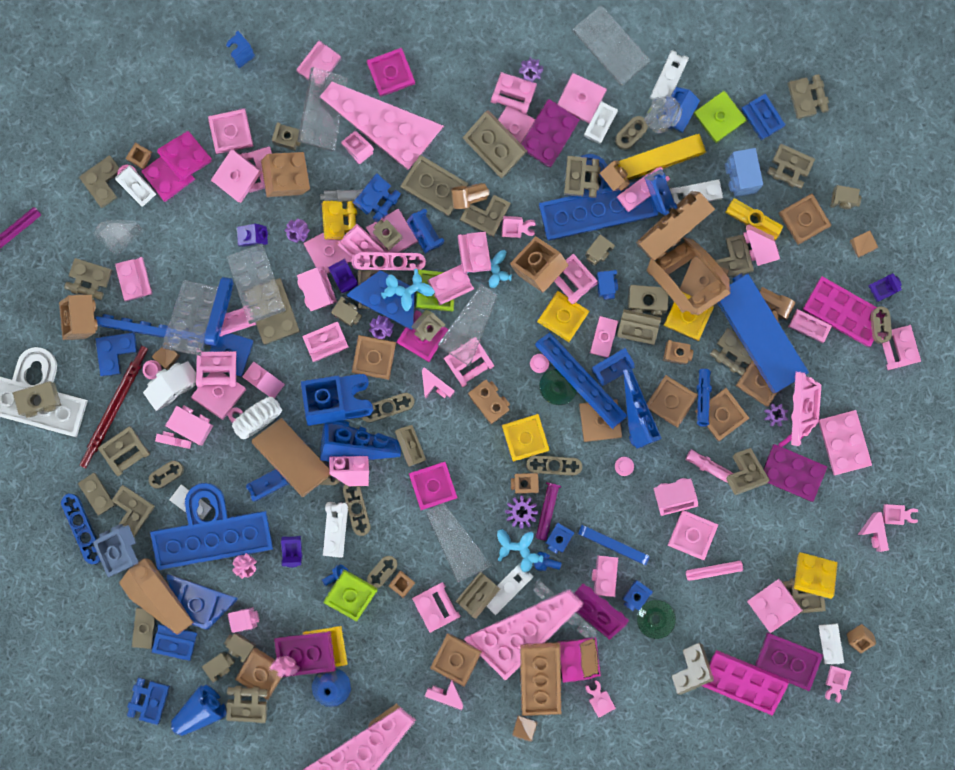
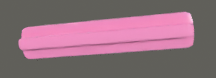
(714, 570)

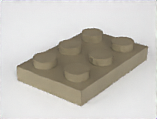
(494, 144)
(432, 185)
(278, 325)

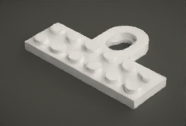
(64, 419)

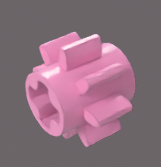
(244, 566)

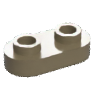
(631, 133)

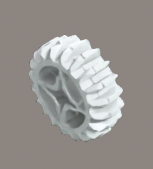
(256, 417)

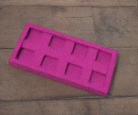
(842, 311)
(746, 683)

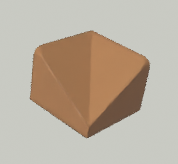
(139, 156)
(864, 244)
(166, 357)
(401, 584)
(861, 638)
(524, 728)

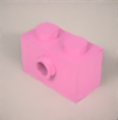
(316, 288)
(189, 425)
(675, 496)
(605, 575)

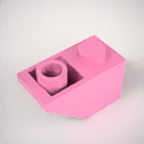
(763, 245)
(350, 469)
(243, 620)

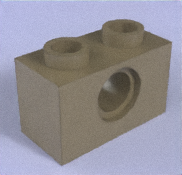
(657, 294)
(25, 399)

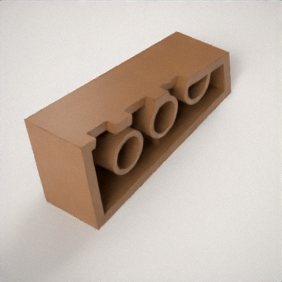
(675, 225)

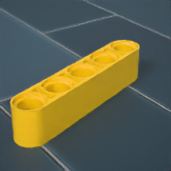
(663, 156)

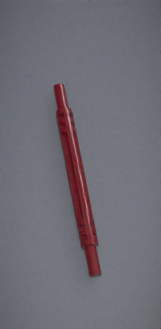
(113, 407)

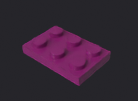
(549, 133)
(794, 472)
(599, 612)
(310, 651)
(789, 661)

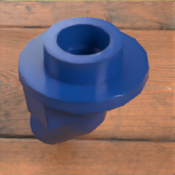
(541, 566)
(333, 577)

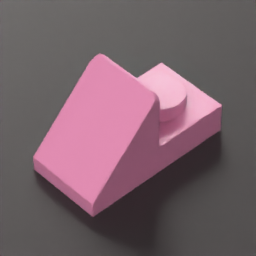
(358, 147)
(263, 380)
(430, 381)
(876, 526)
(450, 698)

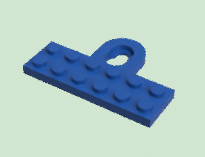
(585, 214)
(210, 539)

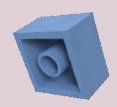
(744, 172)

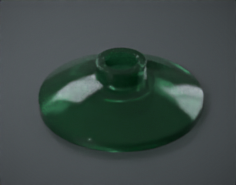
(555, 379)
(666, 619)

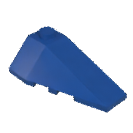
(640, 421)
(343, 440)

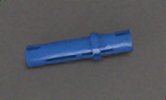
(703, 389)

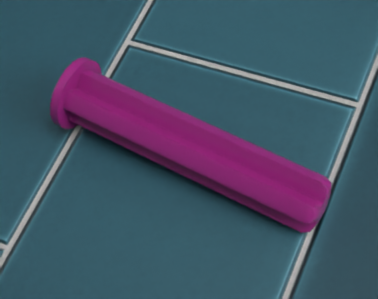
(18, 226)
(547, 511)

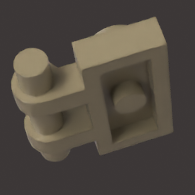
(802, 96)
(793, 161)
(575, 176)
(89, 273)
(731, 343)
(807, 601)
(246, 710)

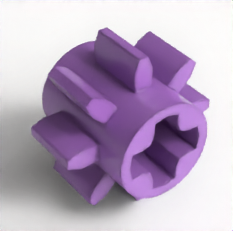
(526, 69)
(297, 230)
(381, 327)
(781, 413)

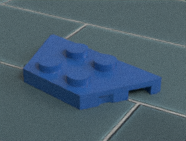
(370, 295)
(200, 602)

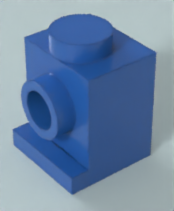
(607, 284)
(562, 531)
(642, 590)

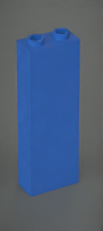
(761, 334)

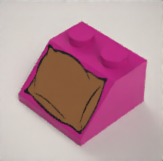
(579, 659)

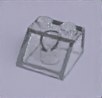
(118, 234)

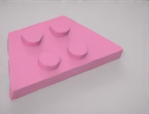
(806, 407)

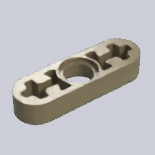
(384, 415)
(558, 472)
(358, 492)

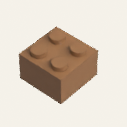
(285, 174)
(539, 264)
(77, 317)

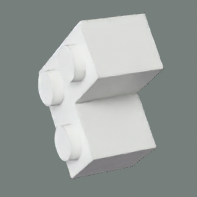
(170, 384)

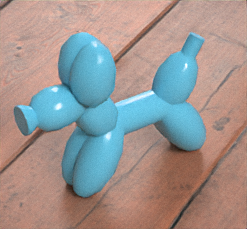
(495, 269)
(406, 299)
(522, 546)

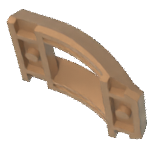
(676, 258)

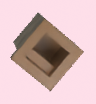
(615, 176)
(671, 356)
(531, 478)

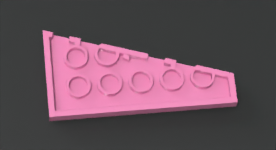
(391, 128)
(533, 625)
(369, 747)

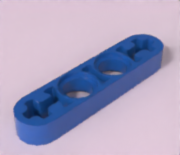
(218, 311)
(79, 530)
(613, 545)

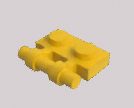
(333, 219)

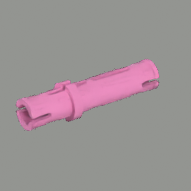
(706, 464)

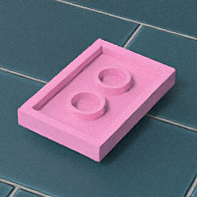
(845, 442)

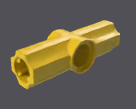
(743, 212)

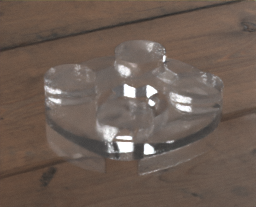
(655, 117)

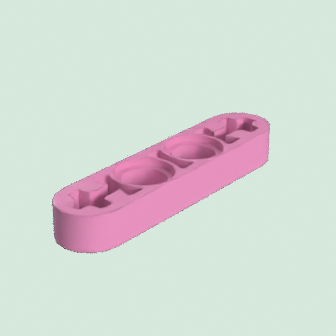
(388, 261)

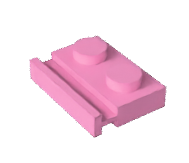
(319, 57)
(358, 241)
(474, 252)
(133, 279)
(450, 285)
(325, 342)

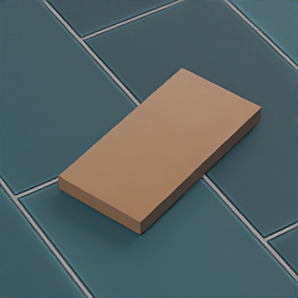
(291, 457)
(540, 679)

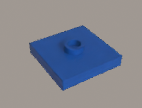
(237, 344)

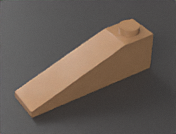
(152, 593)

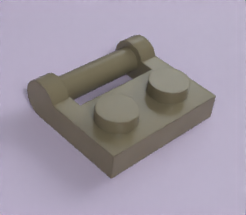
(121, 445)

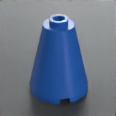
(337, 682)
(198, 711)

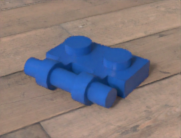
(372, 193)
(154, 701)

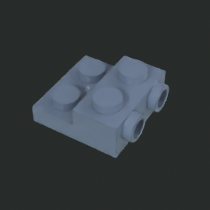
(116, 550)

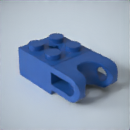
(338, 398)

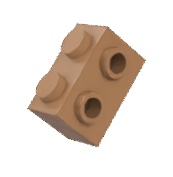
(489, 401)

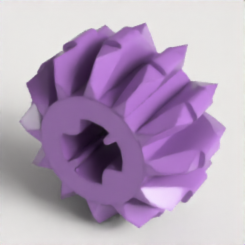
(517, 507)

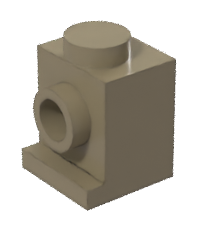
(279, 140)
(845, 197)
(390, 240)
(599, 250)
(346, 312)
(425, 320)
(239, 646)
(218, 666)

